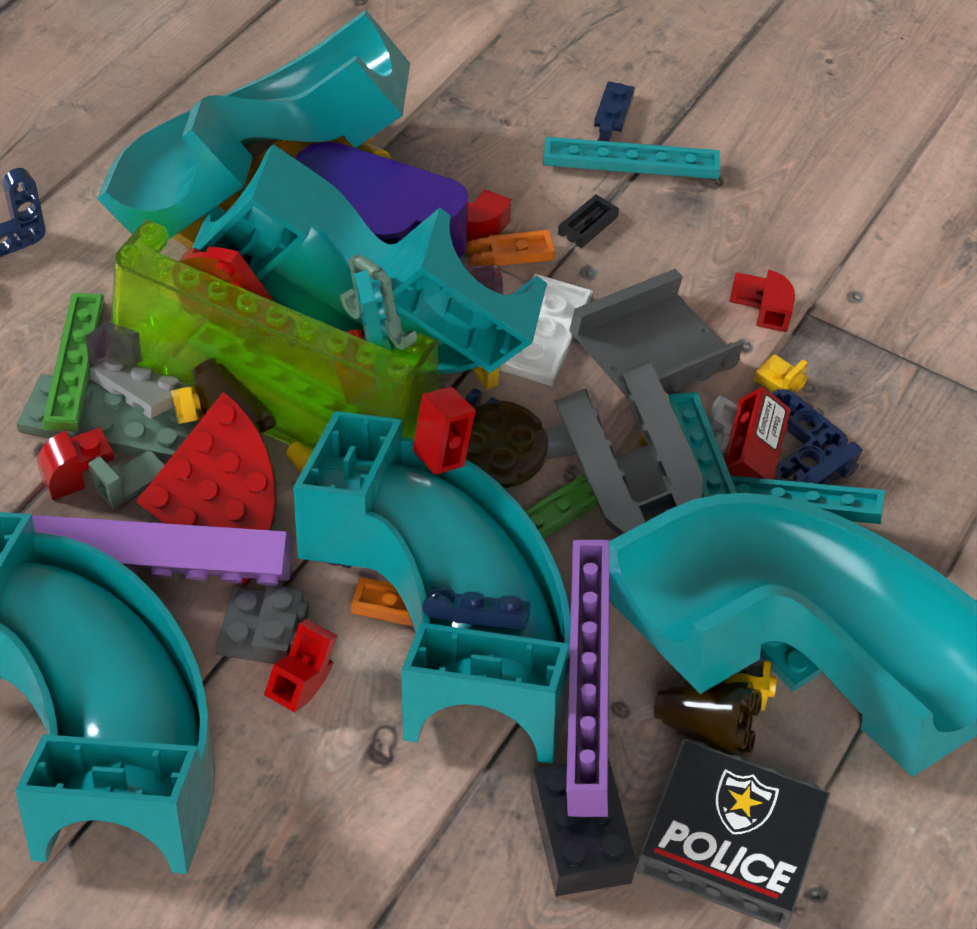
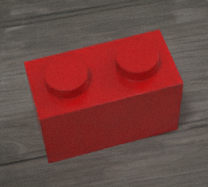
(443, 430)

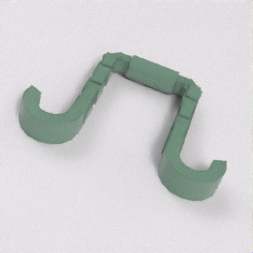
(392, 322)

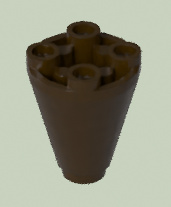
(214, 379)
(715, 717)

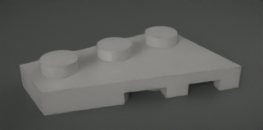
(137, 384)

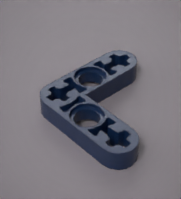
(23, 220)
(813, 439)

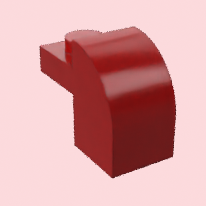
(488, 215)
(771, 294)
(66, 458)
(304, 670)

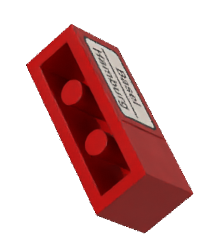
(757, 435)

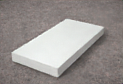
(552, 336)

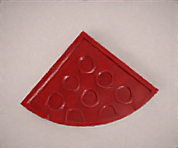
(227, 266)
(217, 476)

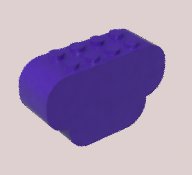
(388, 193)

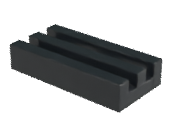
(593, 223)

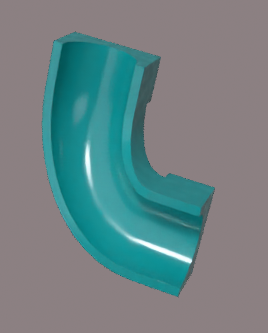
(198, 159)
(298, 244)
(384, 510)
(767, 568)
(111, 691)

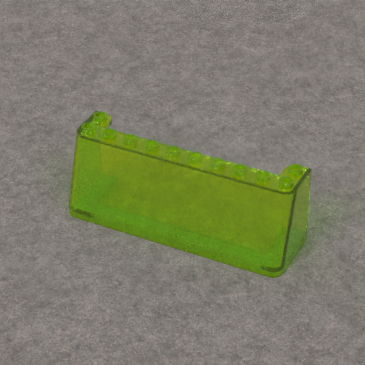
(280, 355)

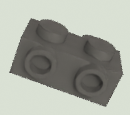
(261, 623)

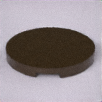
(507, 442)

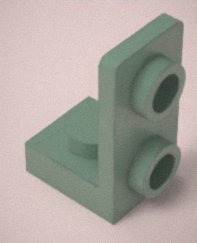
(124, 483)

